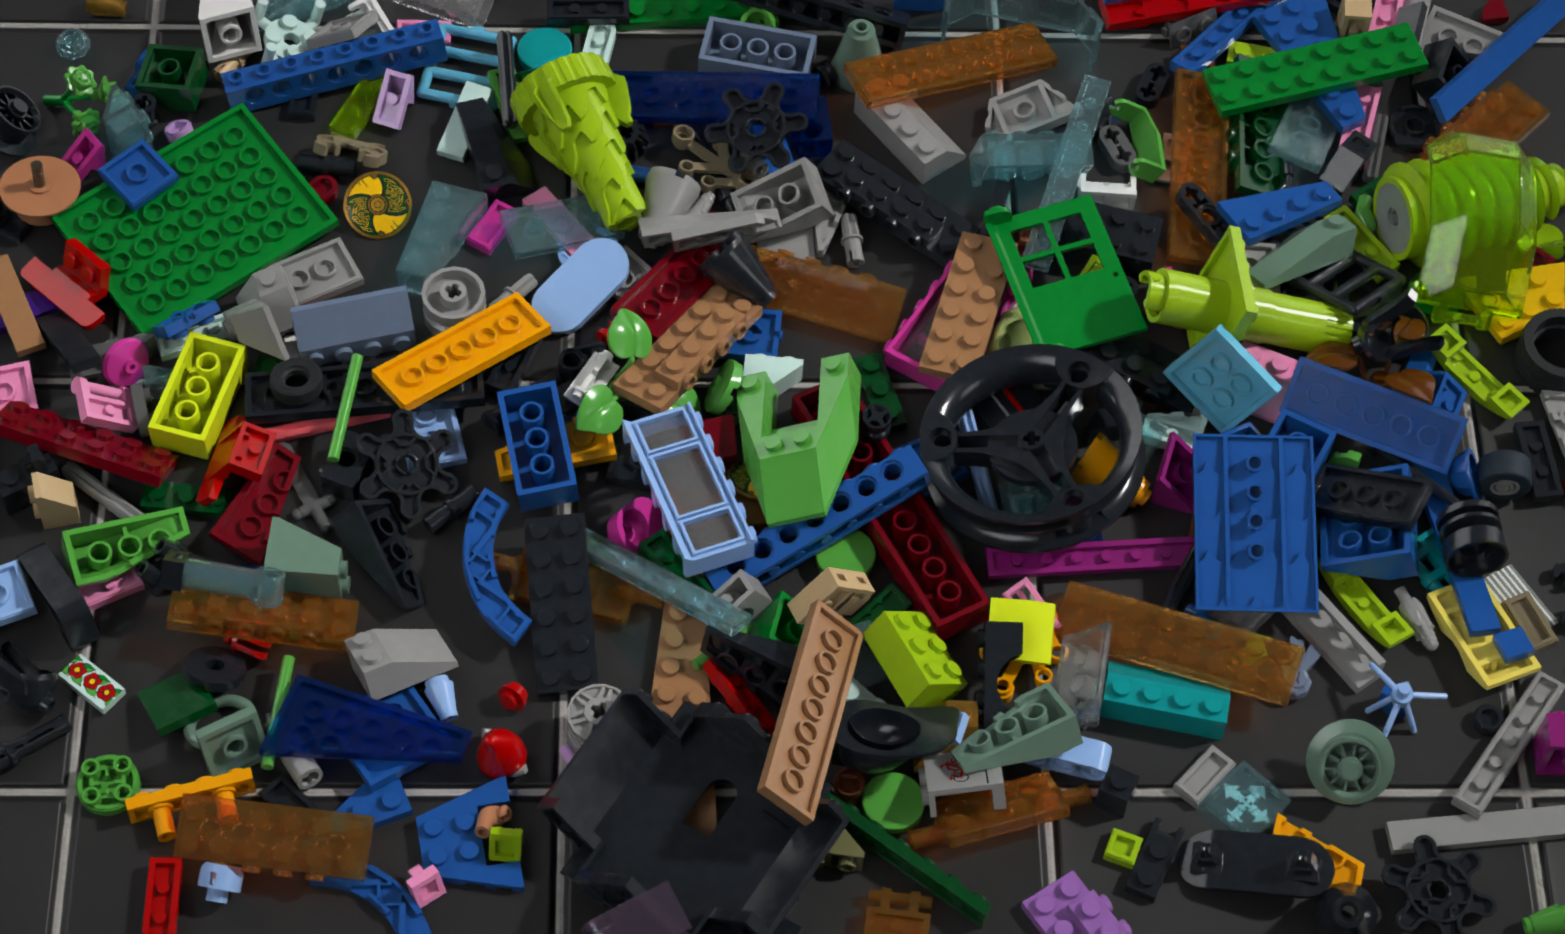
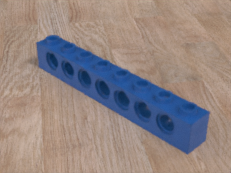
(335, 66)
(836, 524)

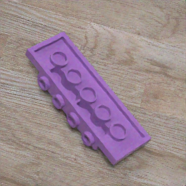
(1072, 909)

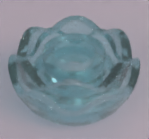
(72, 44)

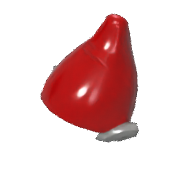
(501, 754)

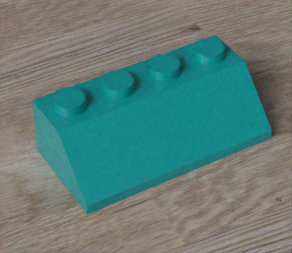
(1164, 701)

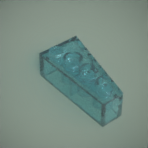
(1017, 156)
(439, 232)

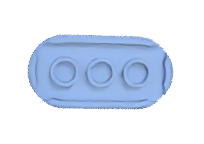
(582, 285)

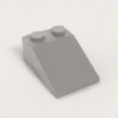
(793, 191)
(397, 658)

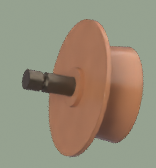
(39, 188)

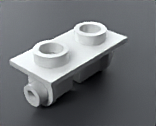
(596, 371)

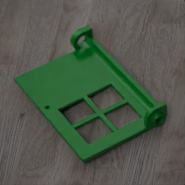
(1074, 310)

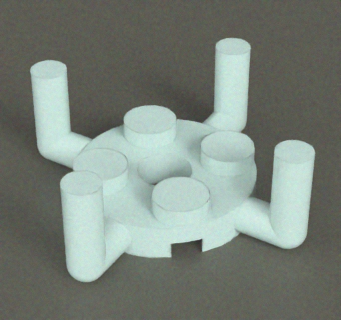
(286, 29)

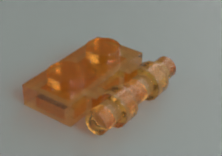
(893, 921)

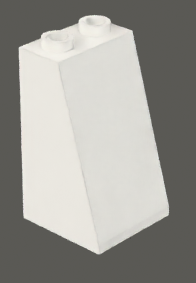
(228, 28)

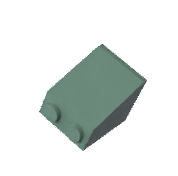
(309, 561)

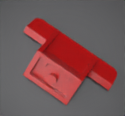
(73, 285)
(239, 450)

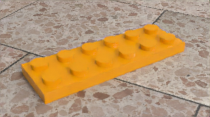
(461, 352)

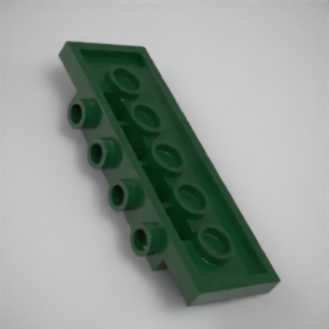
(1249, 140)

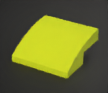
(1038, 626)

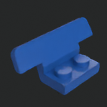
(1448, 392)

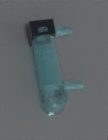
(260, 585)

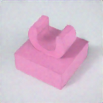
(425, 884)

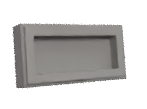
(1204, 776)

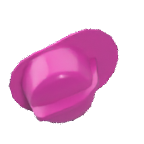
(634, 523)

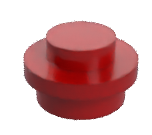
(513, 696)

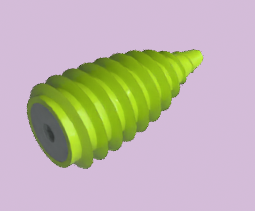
(1403, 204)

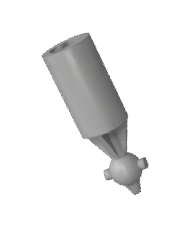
(303, 770)

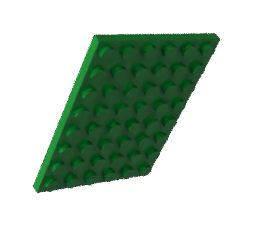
(206, 234)

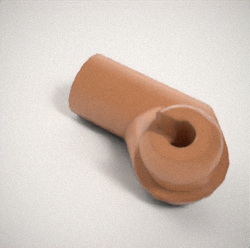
(491, 817)

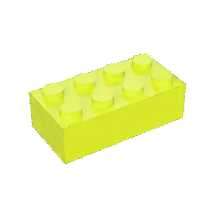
(199, 395)

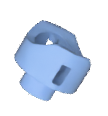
(220, 880)

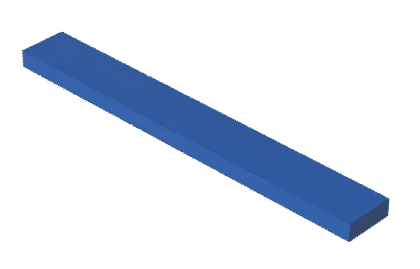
(1496, 58)
(1469, 591)

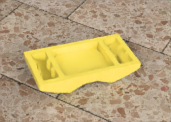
(1478, 653)

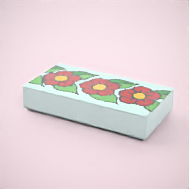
(92, 684)

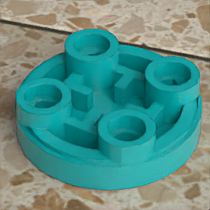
(542, 46)

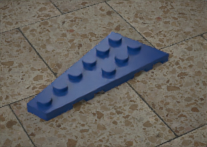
(1302, 24)

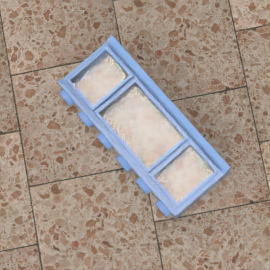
(690, 489)

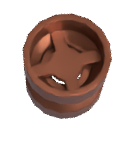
(849, 781)

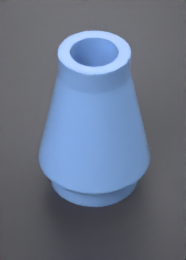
(442, 697)

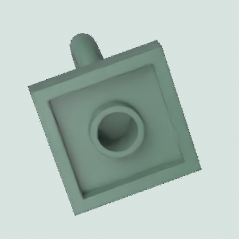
(231, 740)

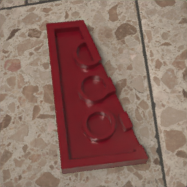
(248, 519)

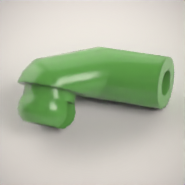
(1364, 212)

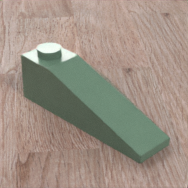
(1031, 730)

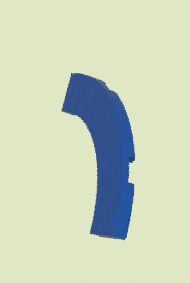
(481, 573)
(387, 897)

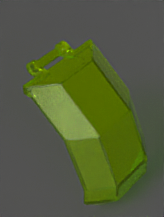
(1479, 229)

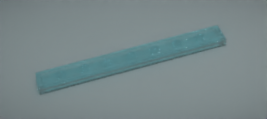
(1069, 162)
(666, 585)

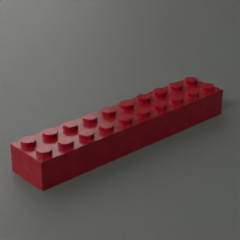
(912, 542)

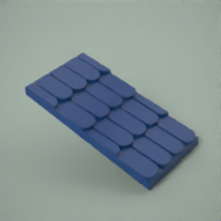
(1254, 523)

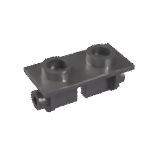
(1188, 29)

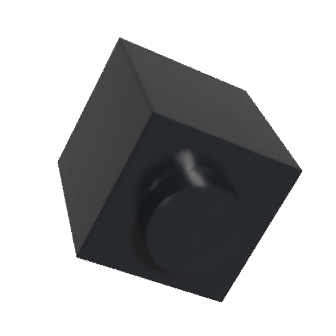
(1117, 790)

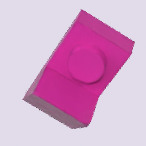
(85, 154)

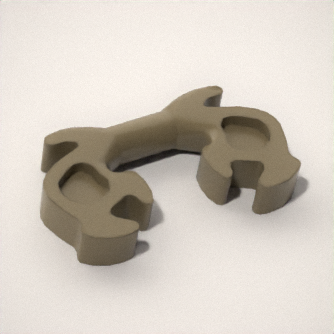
(371, 154)

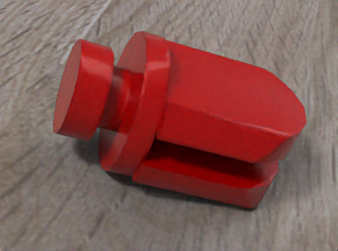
(240, 645)

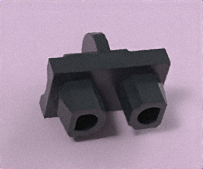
(151, 574)

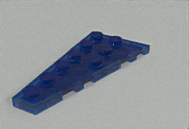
(341, 724)

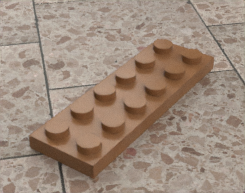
(965, 308)

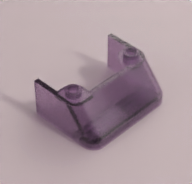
(648, 913)

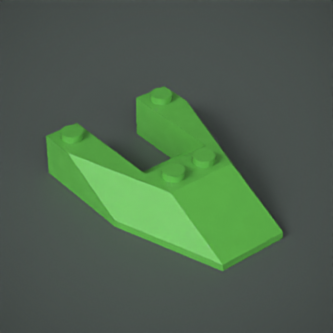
(804, 463)

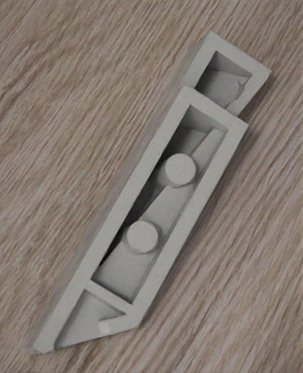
(706, 228)

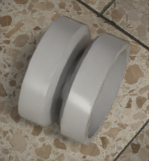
(451, 297)

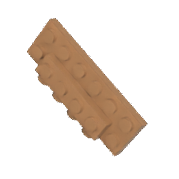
(687, 350)

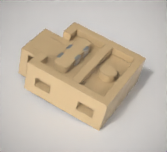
(837, 588)

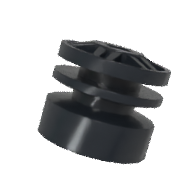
(1472, 538)

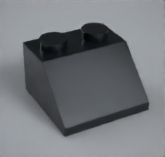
(1445, 62)

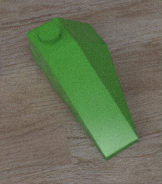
(112, 547)

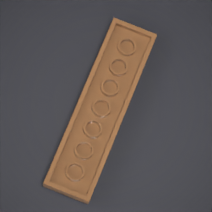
(810, 713)

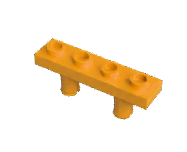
(162, 803)

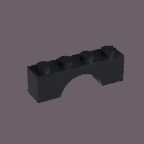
(1000, 645)

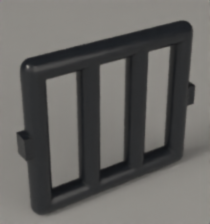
(1336, 297)

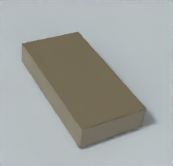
(1526, 613)

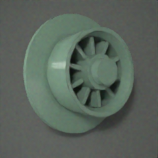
(1350, 761)

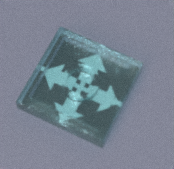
(1246, 800)

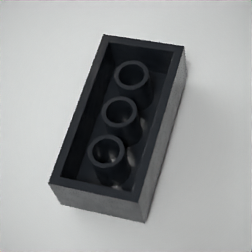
(1130, 232)

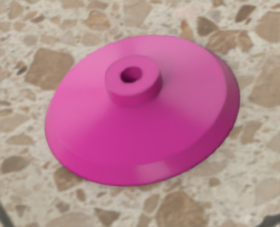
(124, 362)

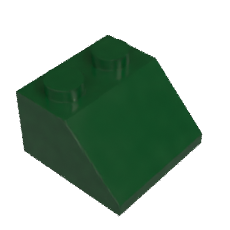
(174, 75)

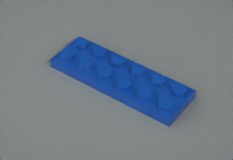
(1374, 415)

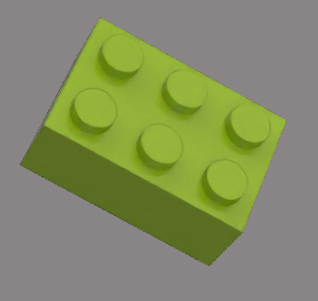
(914, 658)

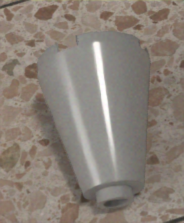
(668, 194)

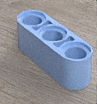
(1083, 761)

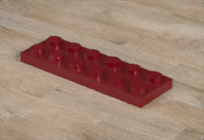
(668, 289)
(86, 444)

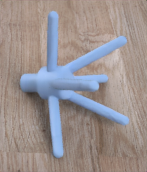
(1401, 698)

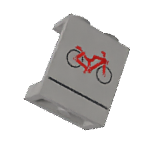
(945, 777)

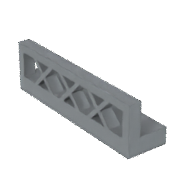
(1340, 642)

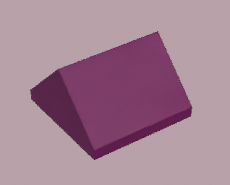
(1174, 478)

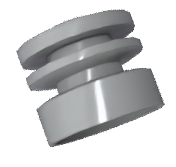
(586, 711)

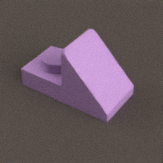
(394, 96)

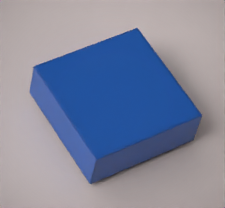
(1513, 645)

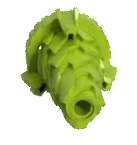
(573, 122)

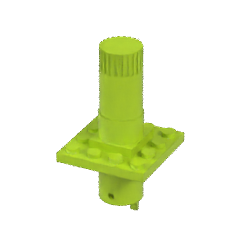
(1227, 297)

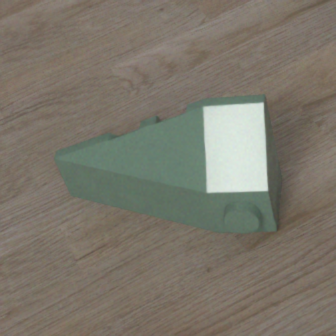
(1306, 251)

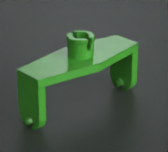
(1145, 140)

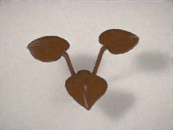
(1410, 382)

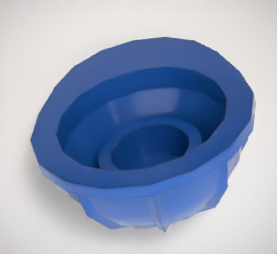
(1463, 474)

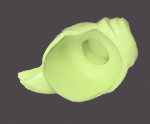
(1009, 331)

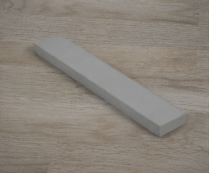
(1508, 745)
(1488, 830)

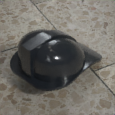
(884, 736)

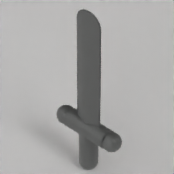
(311, 502)

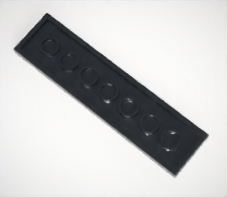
(368, 397)

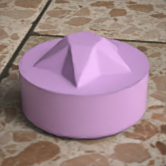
(177, 129)

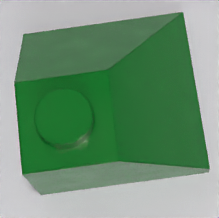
(778, 622)

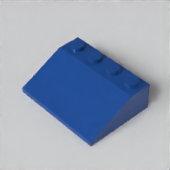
(1367, 548)

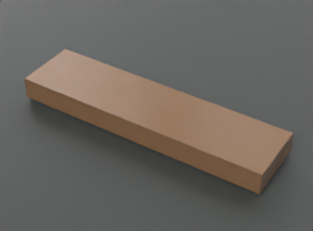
(17, 312)

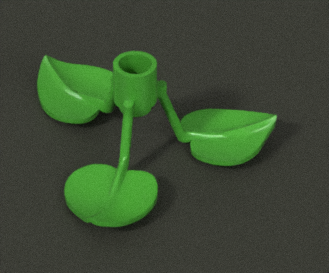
(600, 406)

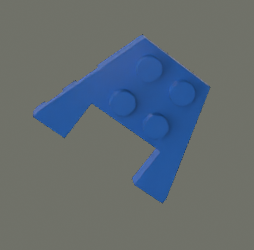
(455, 850)

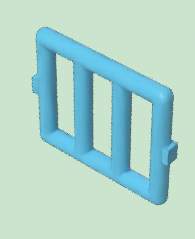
(431, 71)

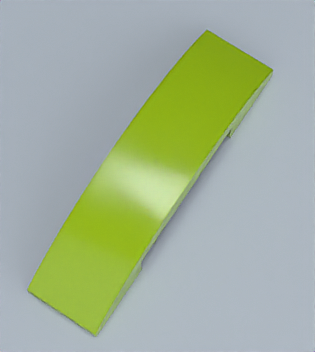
(1475, 378)
(1367, 609)

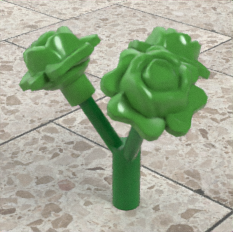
(82, 84)

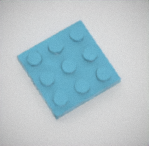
(1222, 379)

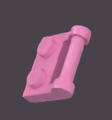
(105, 405)

